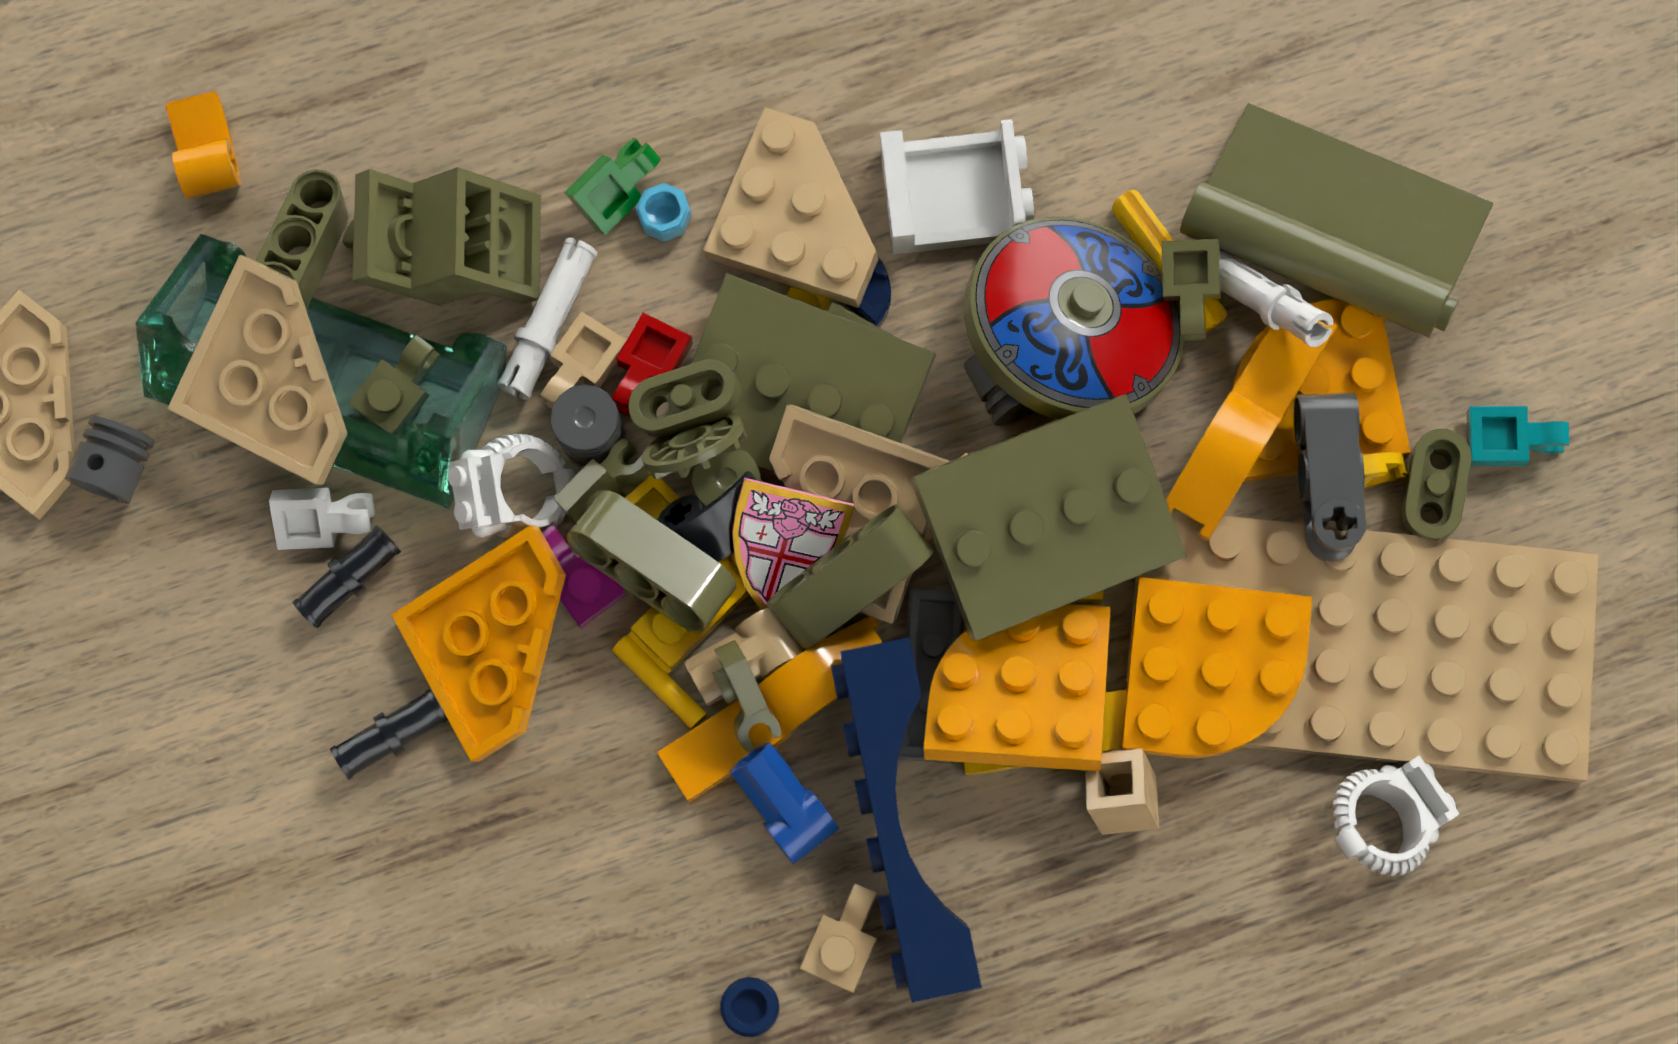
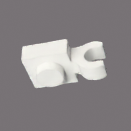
(311, 520)

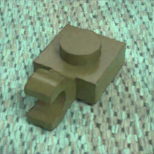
(1191, 276)
(392, 394)
(595, 478)
(739, 684)

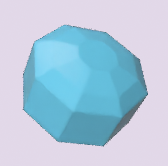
(663, 212)

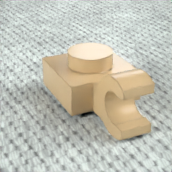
(584, 356)
(840, 947)

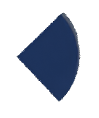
(877, 297)

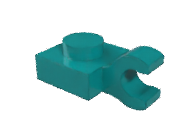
(1505, 436)

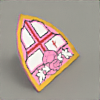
(782, 534)

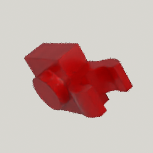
(649, 351)

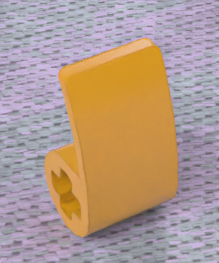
(204, 145)

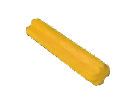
(1148, 235)

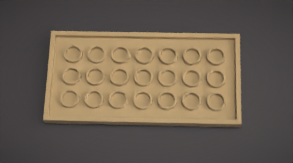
(1422, 645)

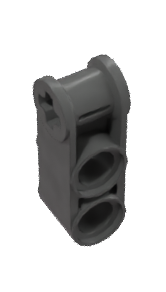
(1330, 472)

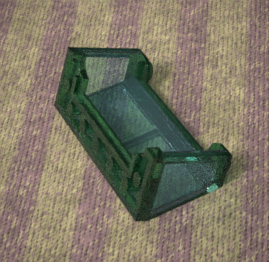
(351, 346)

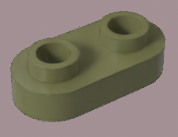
(688, 397)
(1436, 488)

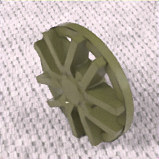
(693, 446)

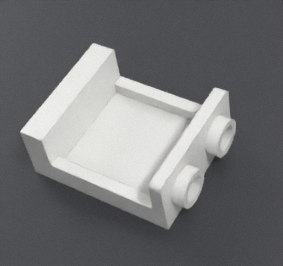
(954, 188)

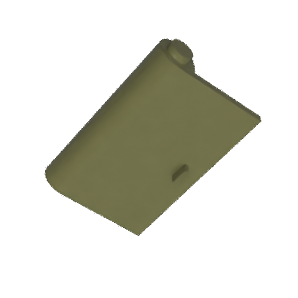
(1338, 220)

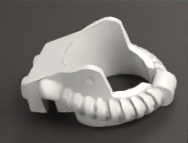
(478, 485)
(1419, 804)

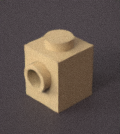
(1123, 793)

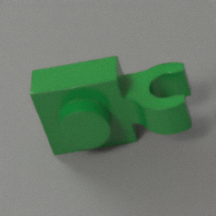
(607, 187)

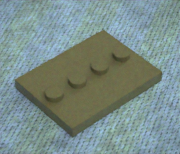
(809, 360)
(1048, 517)

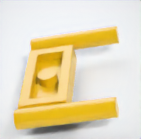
(660, 645)

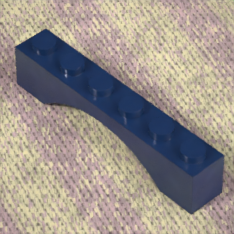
(933, 941)

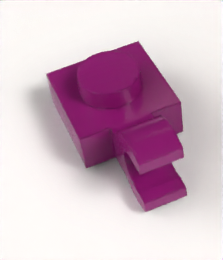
(585, 588)

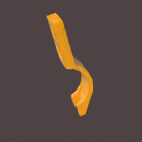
(1243, 427)
(791, 692)

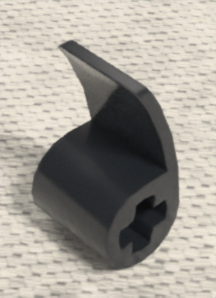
(707, 526)

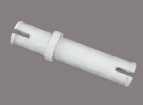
(1274, 303)
(539, 335)

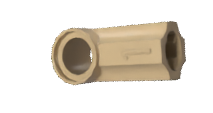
(763, 643)

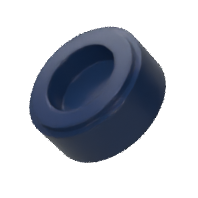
(750, 1007)

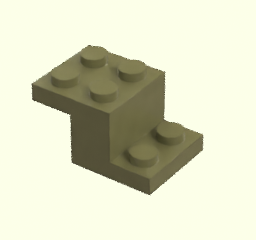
(446, 237)

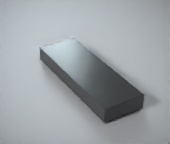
(933, 627)

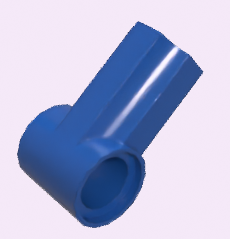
(790, 812)

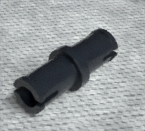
(346, 577)
(388, 734)

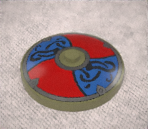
(1071, 317)

